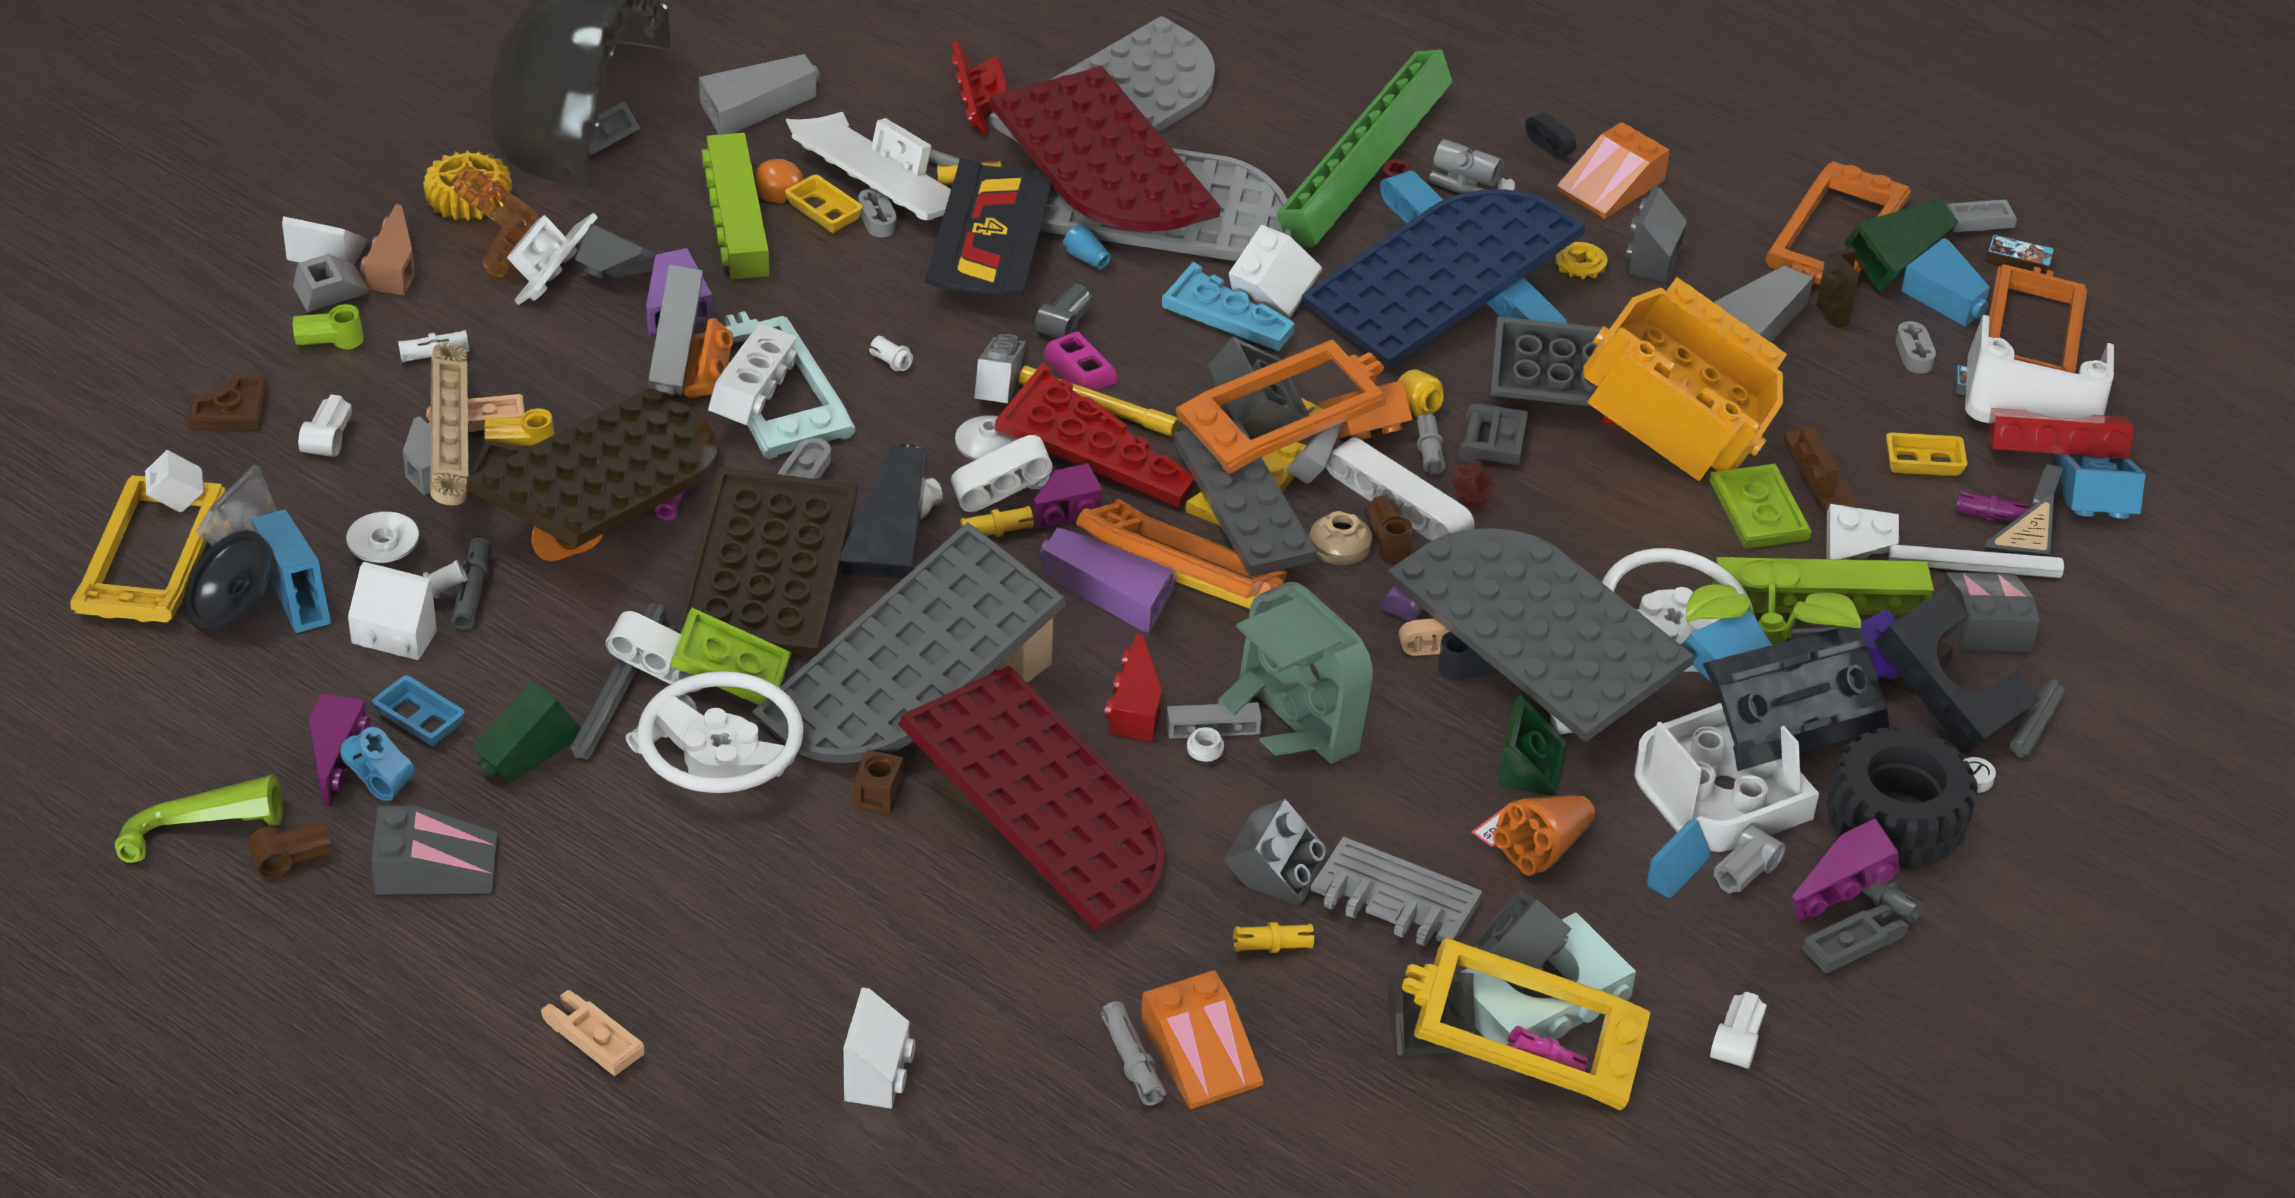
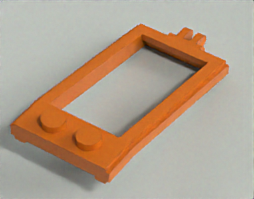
(1843, 178)
(2045, 286)
(1234, 448)
(1120, 522)

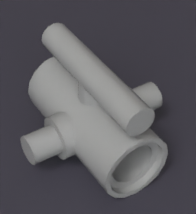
(1464, 168)

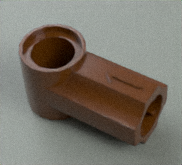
(1389, 528)
(278, 850)

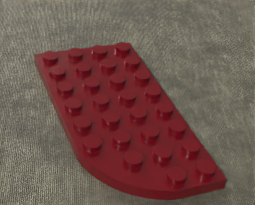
(1104, 153)
(1045, 793)

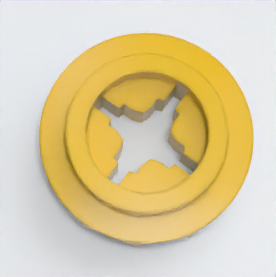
(1572, 255)

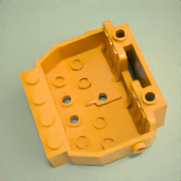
(1687, 379)

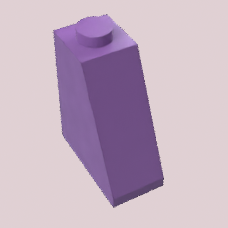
(657, 286)

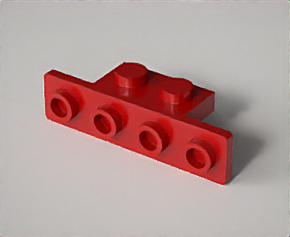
(978, 85)

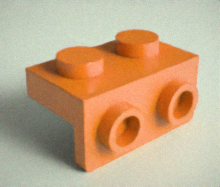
(707, 359)

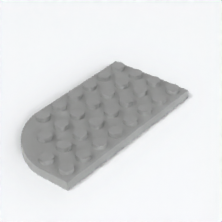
(1158, 68)
(1243, 192)

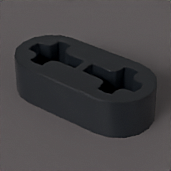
(1550, 135)

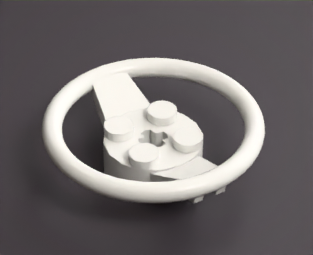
(1668, 607)
(719, 746)

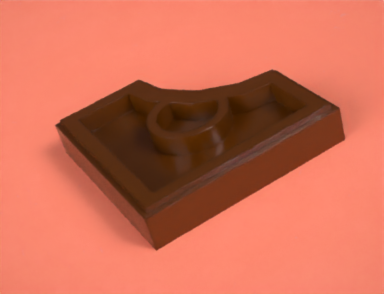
(232, 408)

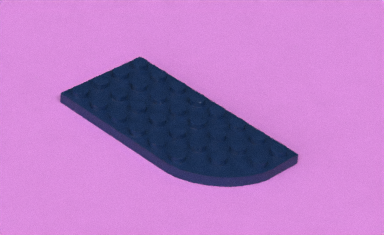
(1440, 269)

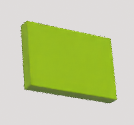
(1760, 506)
(716, 646)

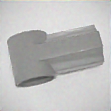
(1752, 855)

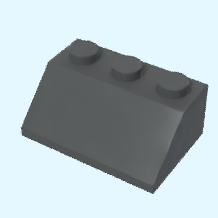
(1263, 409)

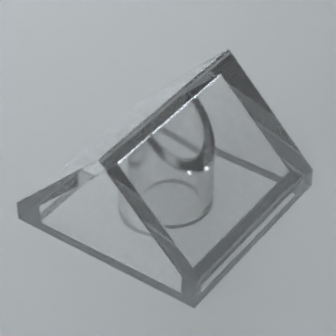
(237, 506)

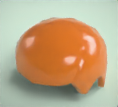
(774, 178)

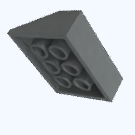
(1542, 361)

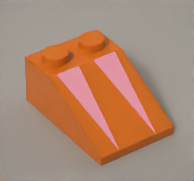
(1615, 171)
(1200, 1039)

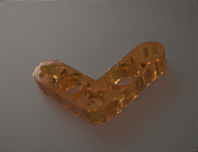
(508, 216)

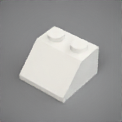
(1274, 271)
(392, 611)
(876, 1052)

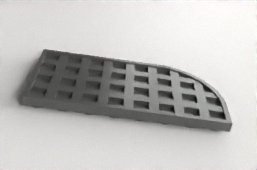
(1543, 623)
(917, 643)

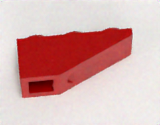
(1138, 695)

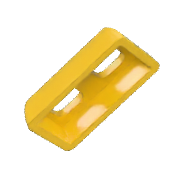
(834, 200)
(1923, 448)

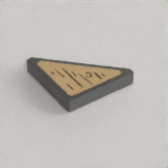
(2028, 533)

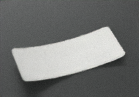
(795, 124)

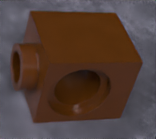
(878, 782)

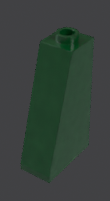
(1898, 238)

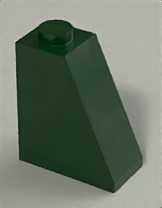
(525, 735)

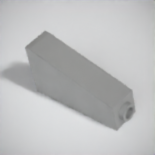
(756, 92)
(1769, 301)
(675, 330)

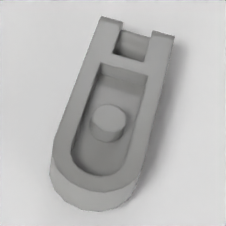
(808, 459)

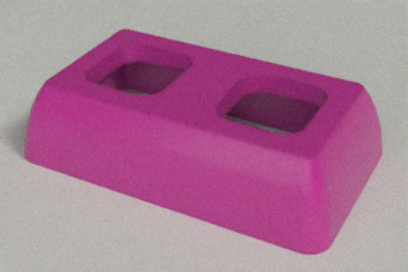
(1067, 363)

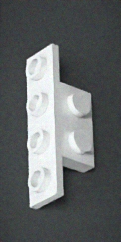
(542, 252)

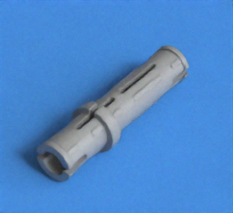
(1137, 1063)

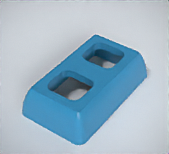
(430, 707)

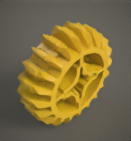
(439, 183)

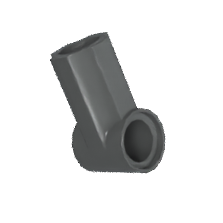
(1063, 315)

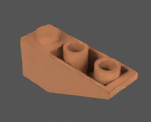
(390, 260)

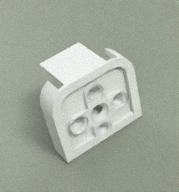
(1679, 770)

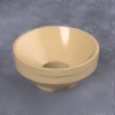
(1338, 545)

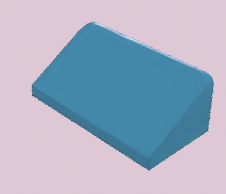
(1678, 860)

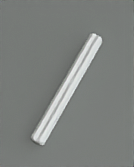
(1980, 561)

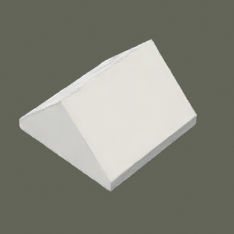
(311, 240)

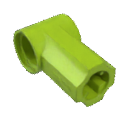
(339, 327)

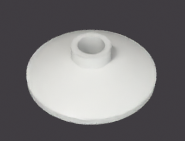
(978, 437)
(382, 537)

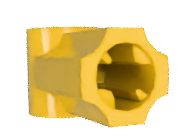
(520, 431)

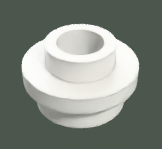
(1205, 744)

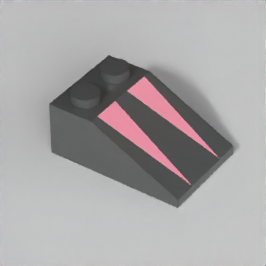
(1999, 612)
(430, 853)

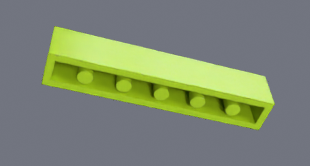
(735, 206)
(1867, 583)

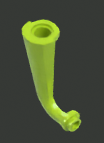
(246, 800)

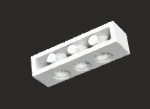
(753, 374)

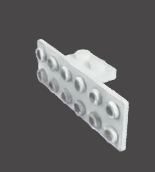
(890, 164)

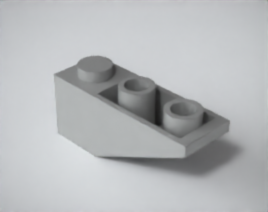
(999, 368)

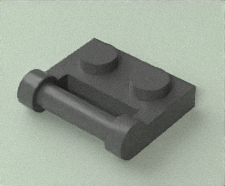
(1505, 434)

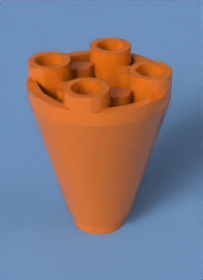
(1541, 829)

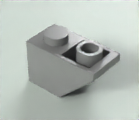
(327, 282)
(417, 455)

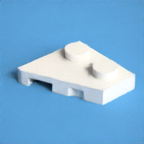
(1859, 532)

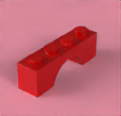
(2073, 436)

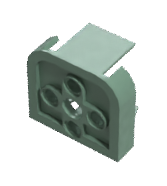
(1285, 636)

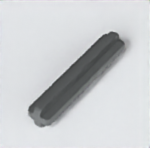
(2037, 719)

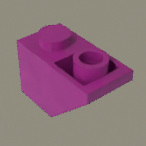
(1066, 496)

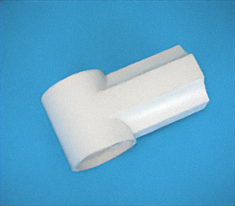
(324, 433)
(1738, 1036)

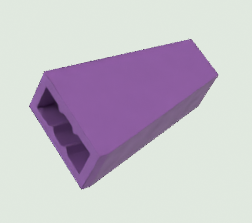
(1108, 577)

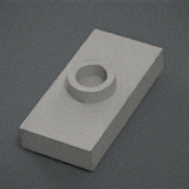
(1983, 215)

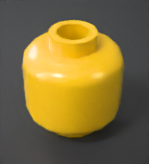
(1423, 392)

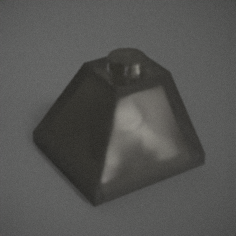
(1405, 1013)

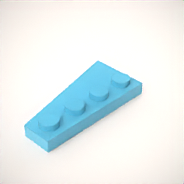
(1218, 306)

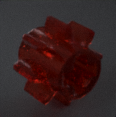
(1482, 480)

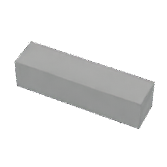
(1184, 720)

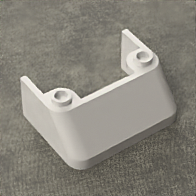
(2006, 383)

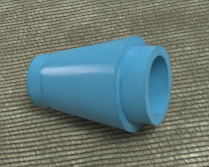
(1086, 247)

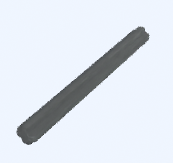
(609, 697)

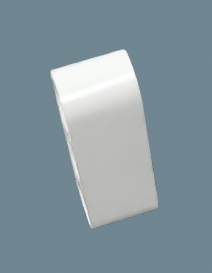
(1001, 473)
(645, 646)

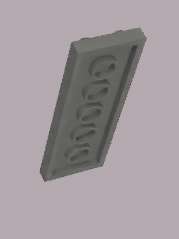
(1248, 509)

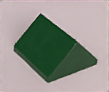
(1531, 752)

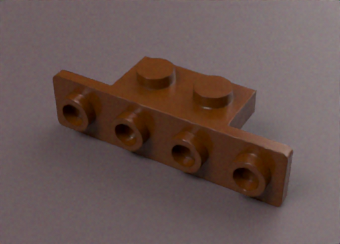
(1819, 468)

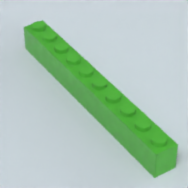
(1365, 148)

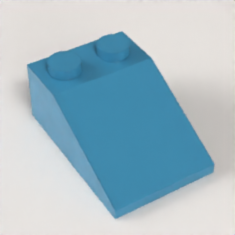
(2101, 485)

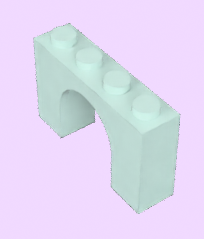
(1583, 960)

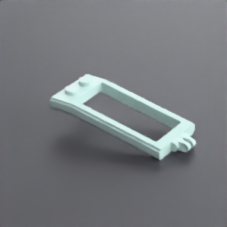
(786, 432)

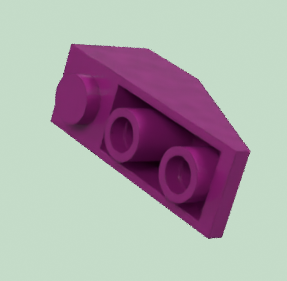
(330, 724)
(1851, 865)

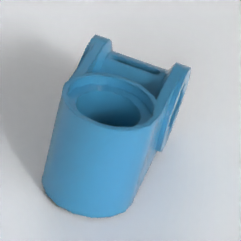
(381, 763)

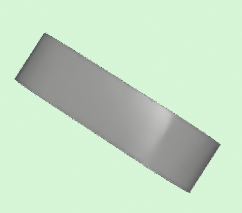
(881, 211)
(1915, 347)

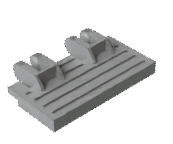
(1396, 891)

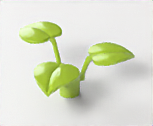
(1724, 602)

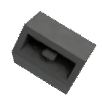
(1657, 237)
(1277, 853)

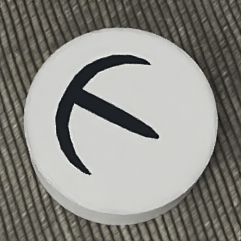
(1983, 772)

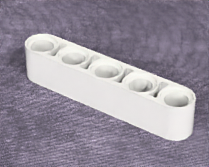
(1376, 475)

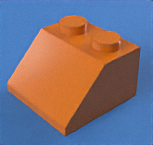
(1385, 417)

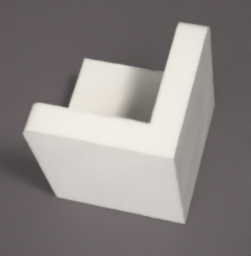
(174, 481)

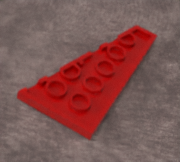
(1087, 433)

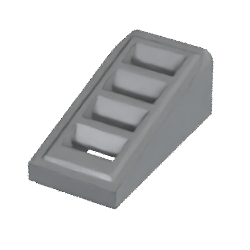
(1314, 455)

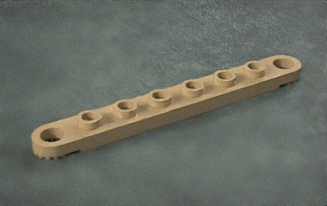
(449, 425)

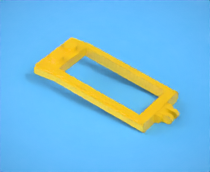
(136, 602)
(1618, 1042)

